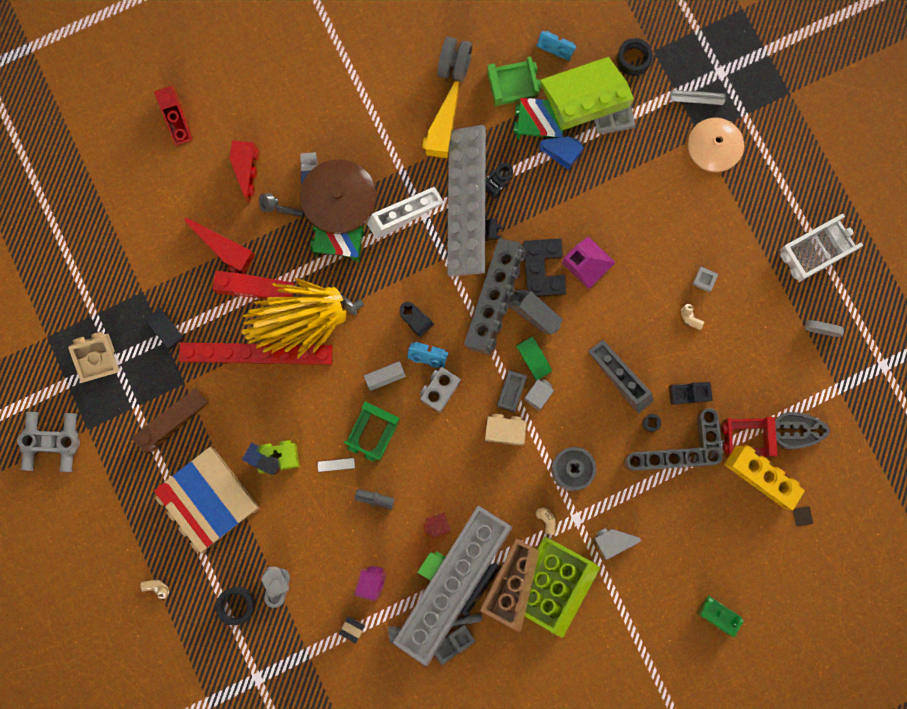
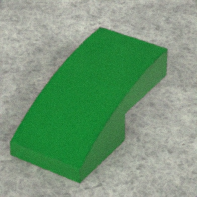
(534, 358)

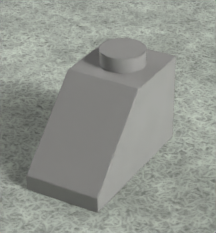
(613, 542)

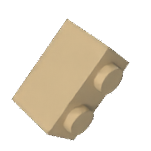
(505, 430)

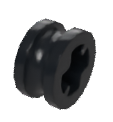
(657, 423)

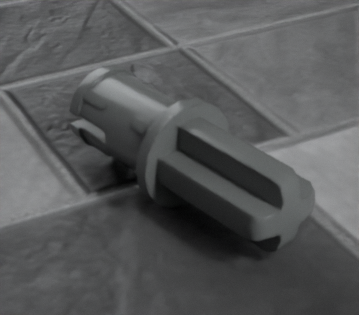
(374, 499)

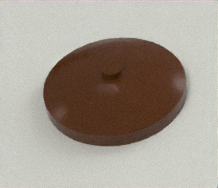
(338, 196)

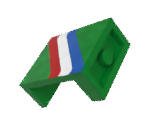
(536, 119)
(338, 244)

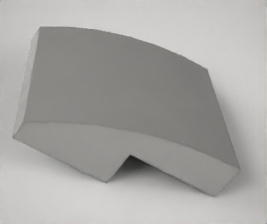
(616, 121)

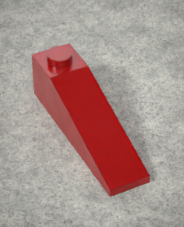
(232, 254)
(247, 285)

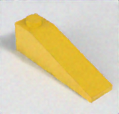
(440, 131)

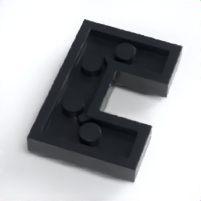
(537, 282)

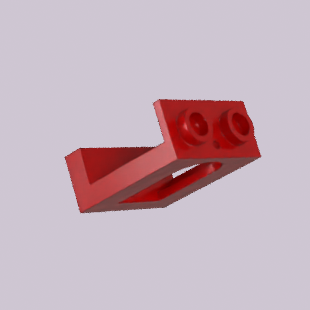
(769, 434)

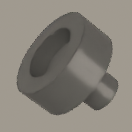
(267, 202)

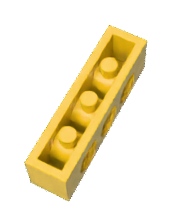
(739, 463)

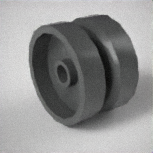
(455, 59)
(584, 466)

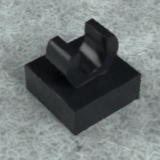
(490, 230)

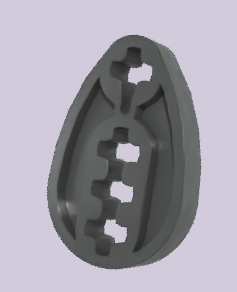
(807, 423)

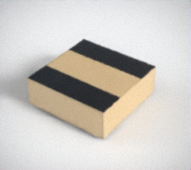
(352, 629)

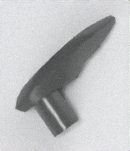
(351, 307)

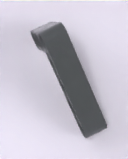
(682, 454)

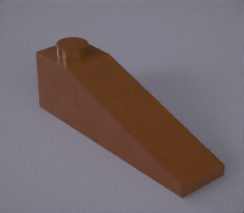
(168, 422)

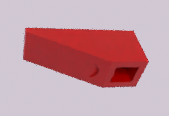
(173, 114)
(243, 159)

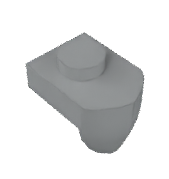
(274, 581)

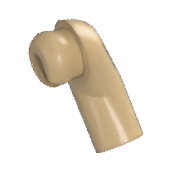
(689, 319)
(548, 518)
(157, 586)

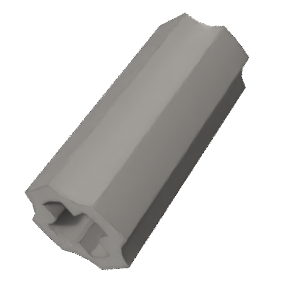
(384, 376)

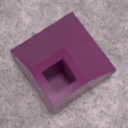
(587, 262)

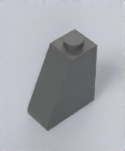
(534, 311)

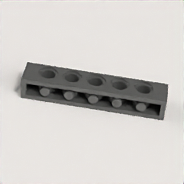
(504, 250)

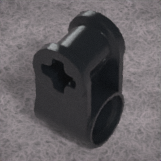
(496, 183)
(417, 321)

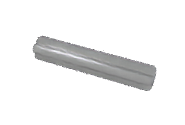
(697, 97)

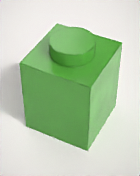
(431, 565)

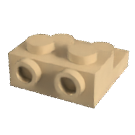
(93, 357)

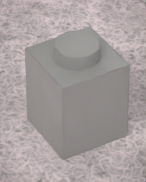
(539, 394)

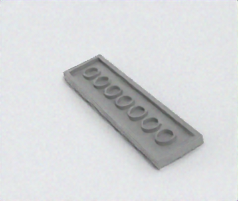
(466, 201)
(452, 585)

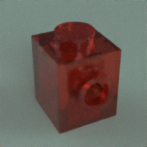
(437, 525)

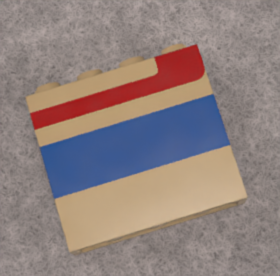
(205, 499)

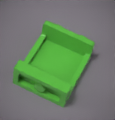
(513, 82)

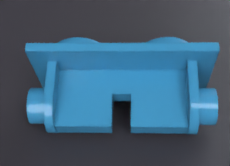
(550, 43)
(419, 353)

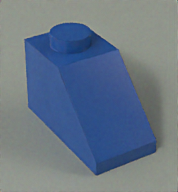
(562, 150)

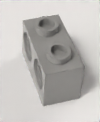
(444, 392)

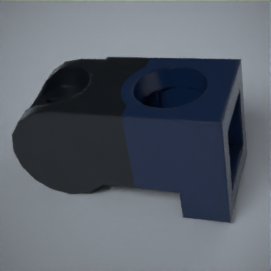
(266, 464)

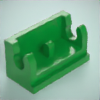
(720, 616)

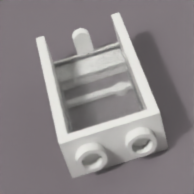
(818, 248)

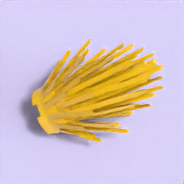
(297, 319)

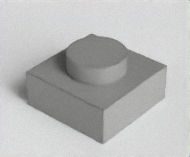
(705, 279)

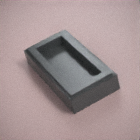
(511, 391)

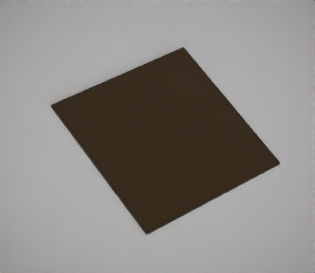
(803, 516)

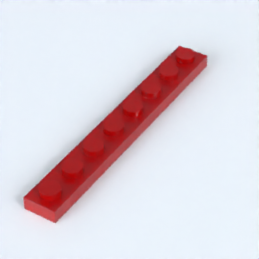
(250, 355)

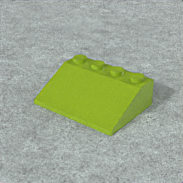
(587, 93)
(558, 586)

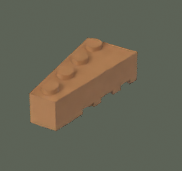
(512, 586)

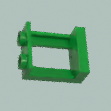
(353, 439)

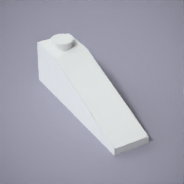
(403, 212)

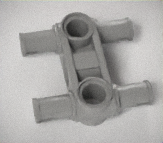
(48, 442)

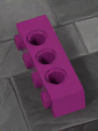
(371, 583)

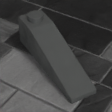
(622, 377)

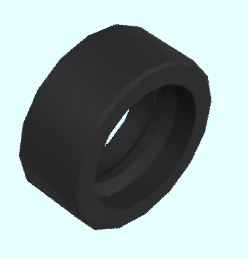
(638, 44)
(220, 606)

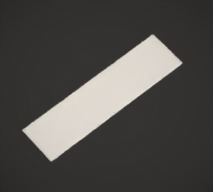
(336, 464)

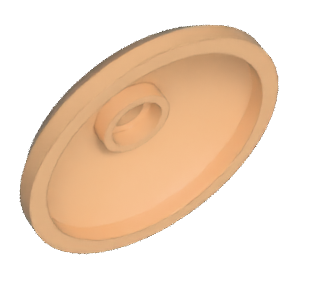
(708, 152)

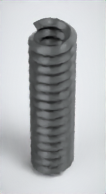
(292, 211)

